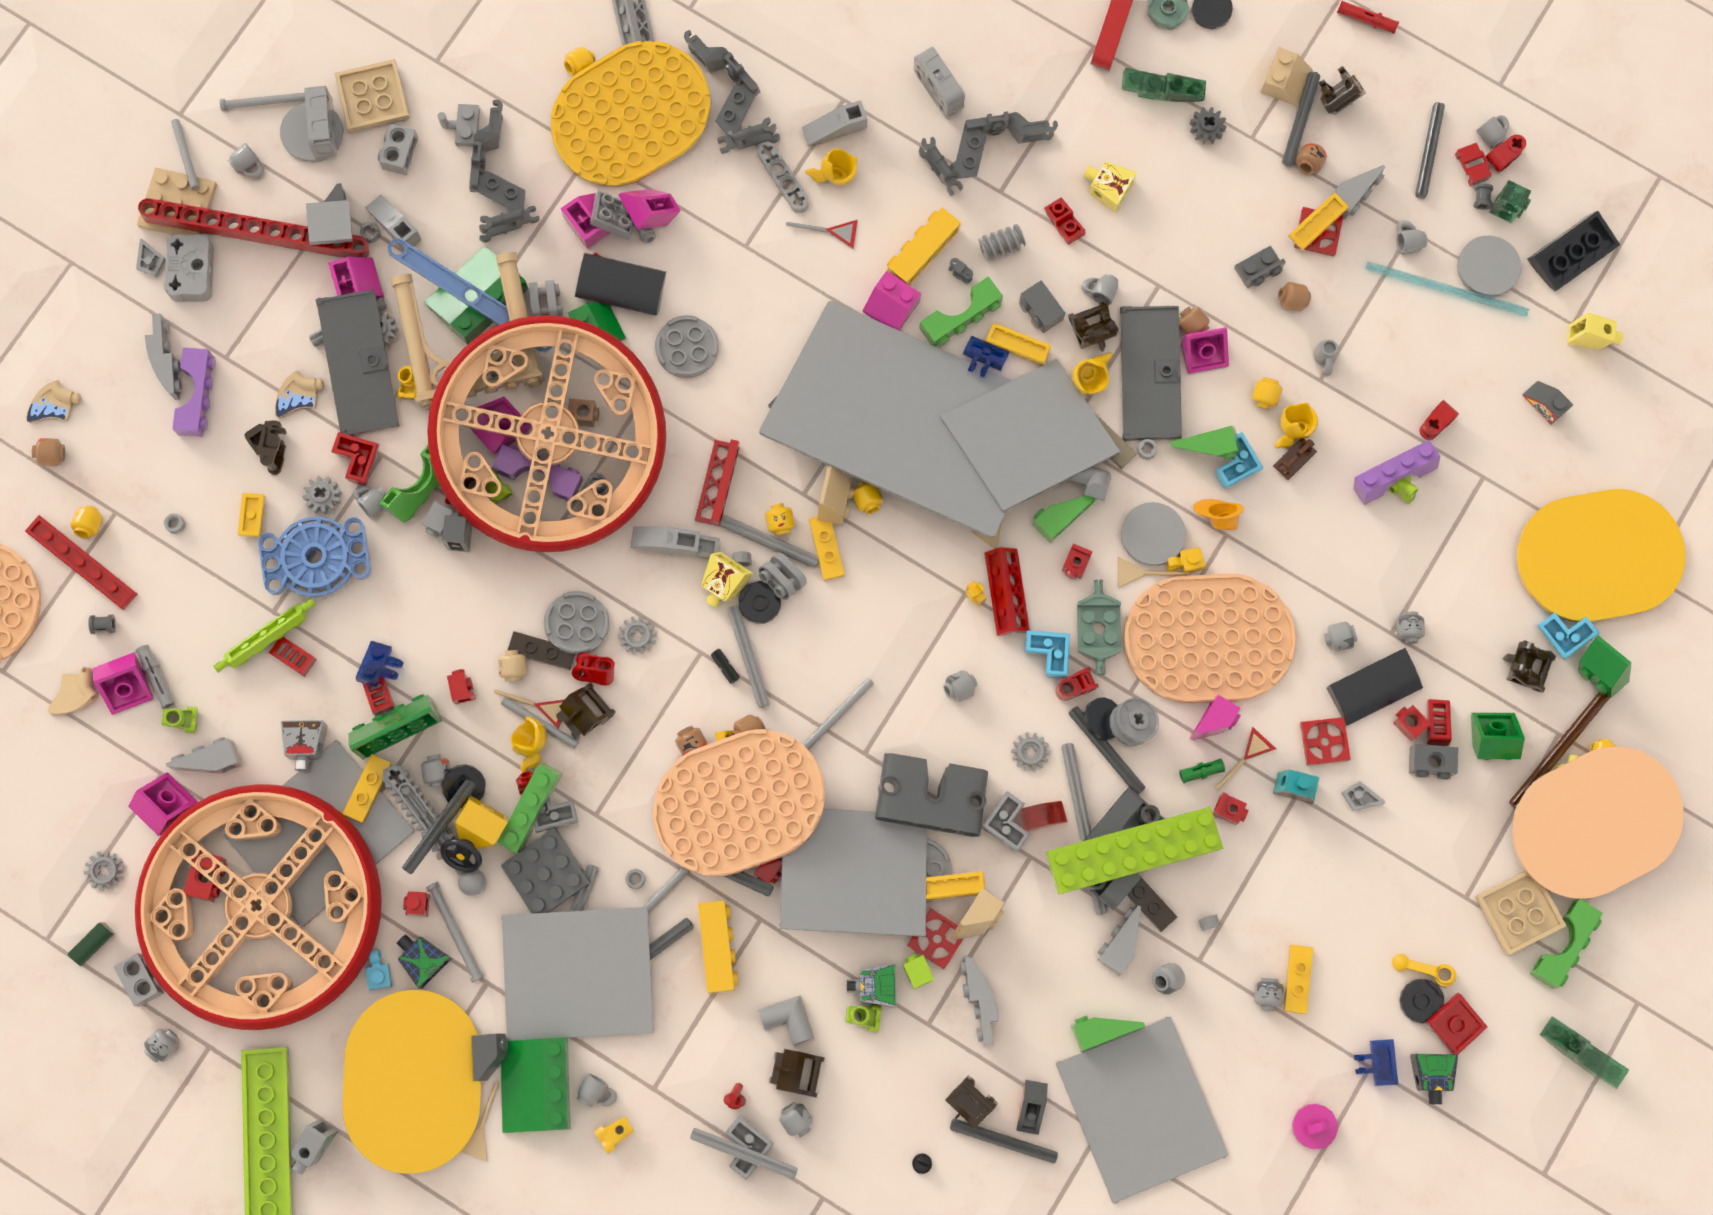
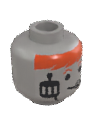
(434, 770)

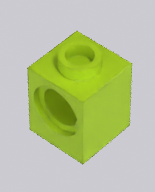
(917, 971)

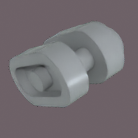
(551, 291)
(782, 576)

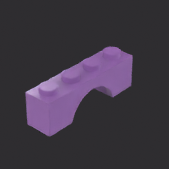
(191, 417)
(512, 463)
(1379, 479)

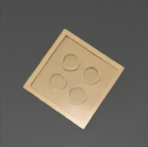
(372, 95)
(175, 188)
(1520, 912)

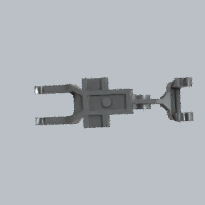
(738, 101)
(973, 143)
(495, 187)

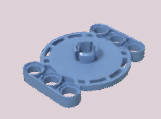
(300, 545)

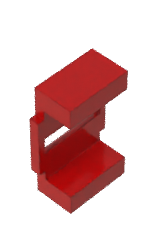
(1477, 173)

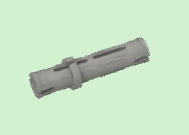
(144, 653)

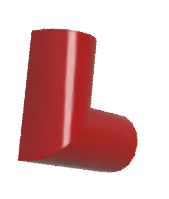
(361, 453)

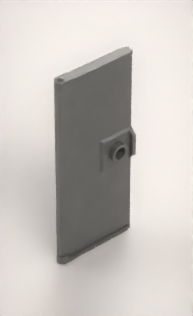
(357, 362)
(1151, 373)

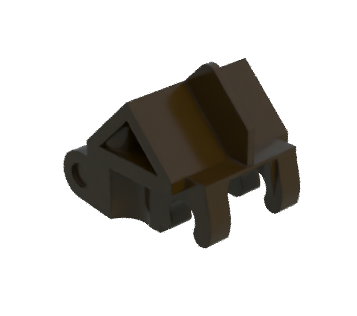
(1342, 94)
(1095, 333)
(268, 445)
(1522, 664)
(579, 716)
(789, 1069)
(971, 1102)

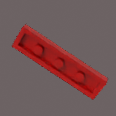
(725, 482)
(1003, 590)

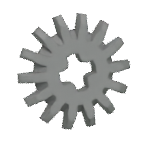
(630, 629)
(1036, 758)
(103, 861)

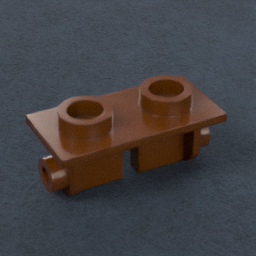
(1295, 458)

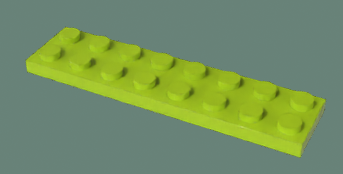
(1134, 850)
(266, 1131)

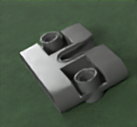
(913, 807)
(1124, 814)

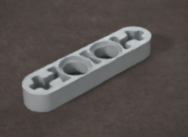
(780, 178)

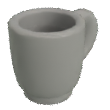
(1492, 131)
(243, 159)
(1410, 240)
(1104, 290)
(1326, 354)
(370, 501)
(592, 1091)

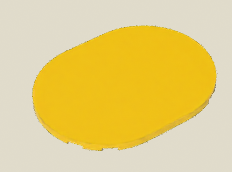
(630, 113)
(1601, 555)
(410, 1082)

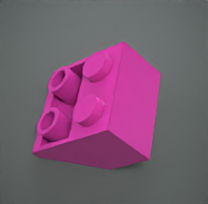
(650, 207)
(578, 216)
(355, 276)

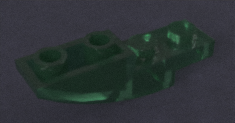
(1163, 88)
(1583, 1053)

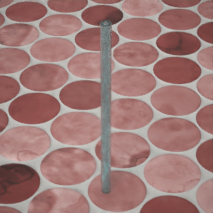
(1447, 288)

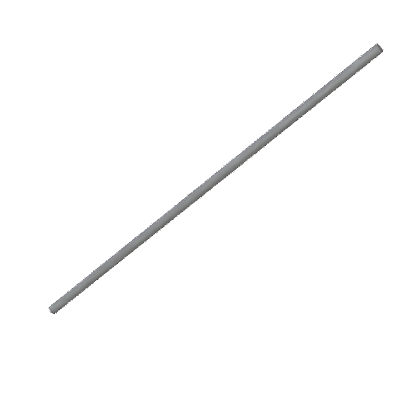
(838, 713)

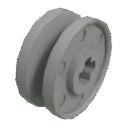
(1134, 721)

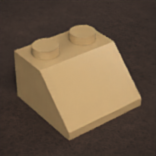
(1286, 77)
(835, 496)
(981, 915)

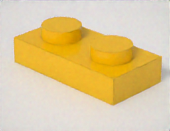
(251, 515)

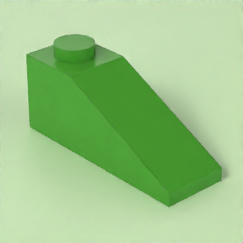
(1217, 443)
(1059, 516)
(1101, 1030)

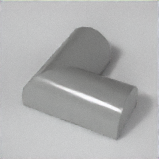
(1096, 482)
(555, 816)
(1001, 822)
(790, 1013)
(748, 1137)

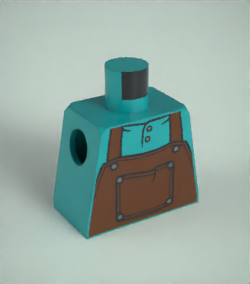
(1296, 786)

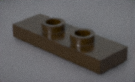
(540, 650)
(1151, 905)

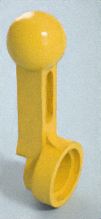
(1401, 963)

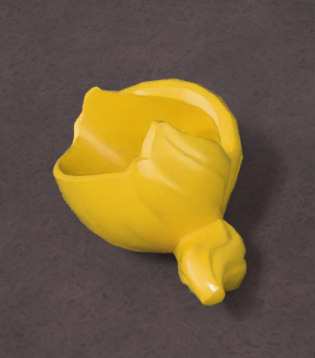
(835, 167)
(1092, 374)
(1296, 423)
(528, 741)

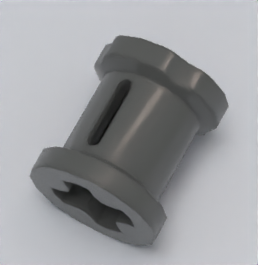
(1483, 196)
(102, 624)

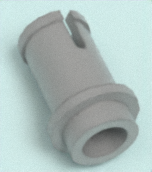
(646, 235)

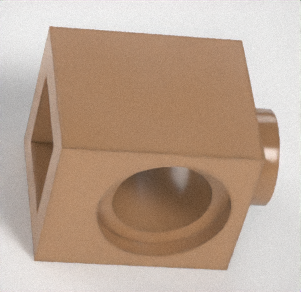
(577, 405)

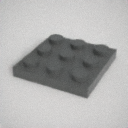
(546, 873)

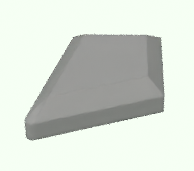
(149, 259)
(1361, 797)

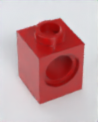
(1421, 722)

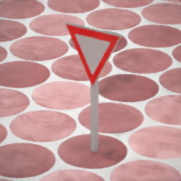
(844, 232)

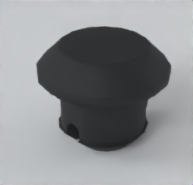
(922, 1163)

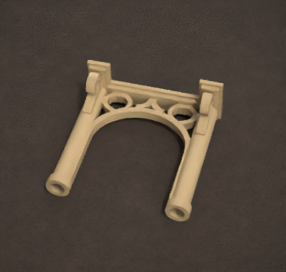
(418, 348)

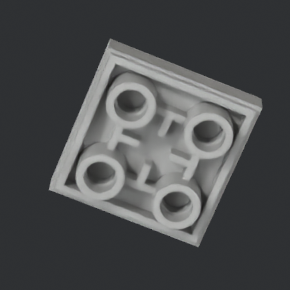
(611, 215)
(329, 222)

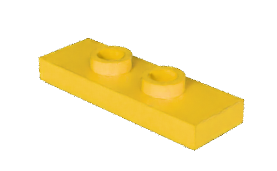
(1318, 221)
(1018, 344)
(826, 549)
(366, 789)
(954, 885)
(1298, 979)

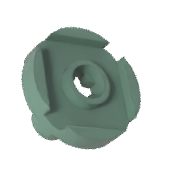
(1166, 19)

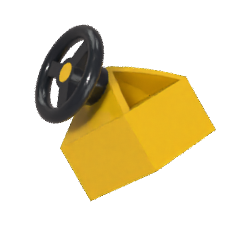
(476, 828)

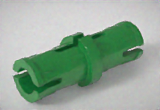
(1202, 770)

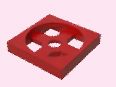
(1327, 234)
(1342, 739)
(945, 944)

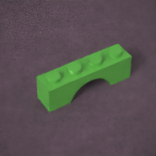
(940, 327)
(404, 502)
(531, 802)
(1581, 921)

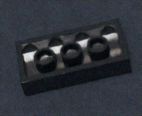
(1574, 251)
(620, 284)
(1375, 686)

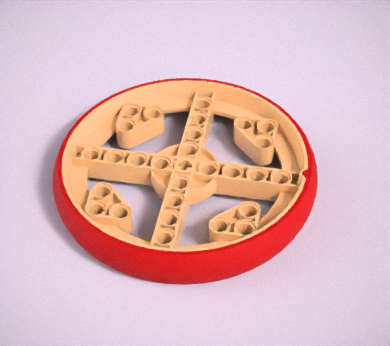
(475, 503)
(285, 1005)

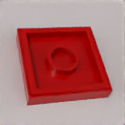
(1456, 1024)

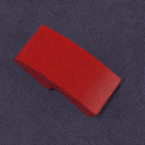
(1064, 221)

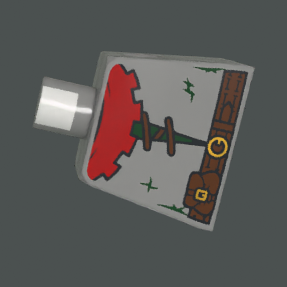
(303, 741)

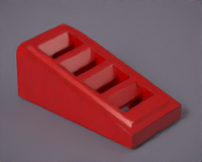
(305, 666)
(382, 708)
(1439, 736)

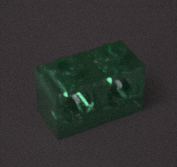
(1511, 202)

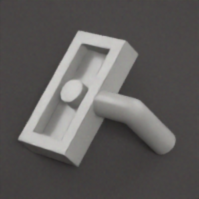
(466, 124)

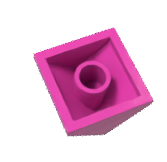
(1205, 350)

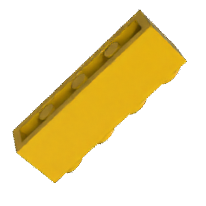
(924, 246)
(716, 946)

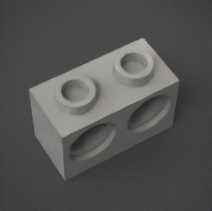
(402, 149)
(134, 983)

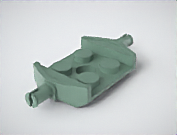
(1102, 610)

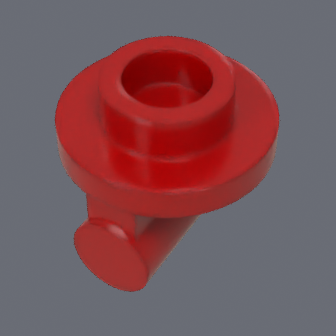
(523, 780)
(734, 1099)

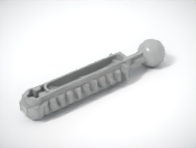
(469, 883)

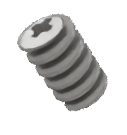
(1002, 241)

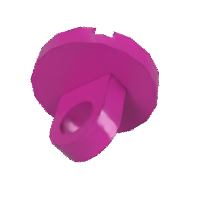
(1315, 1126)

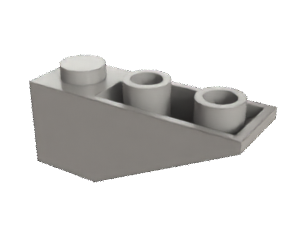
(836, 123)
(1358, 188)
(393, 221)
(215, 758)
(1122, 947)

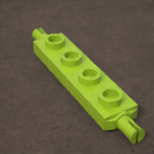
(264, 636)

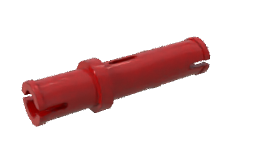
(1368, 17)

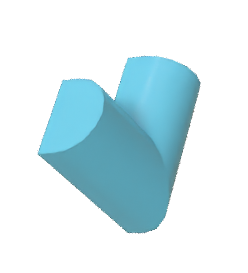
(1241, 467)
(1567, 640)
(1055, 646)

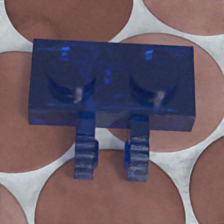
(985, 353)
(374, 664)
(1383, 1062)

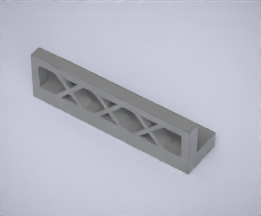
(628, 23)

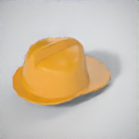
(1220, 513)

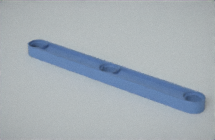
(452, 283)

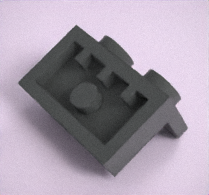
(1259, 266)

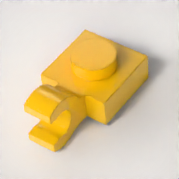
(1190, 560)
(975, 593)

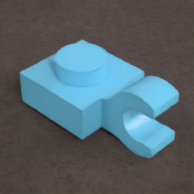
(378, 975)

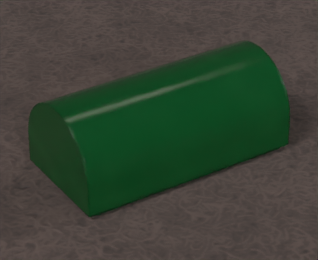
(91, 943)

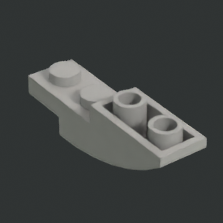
(160, 356)
(673, 540)
(979, 990)

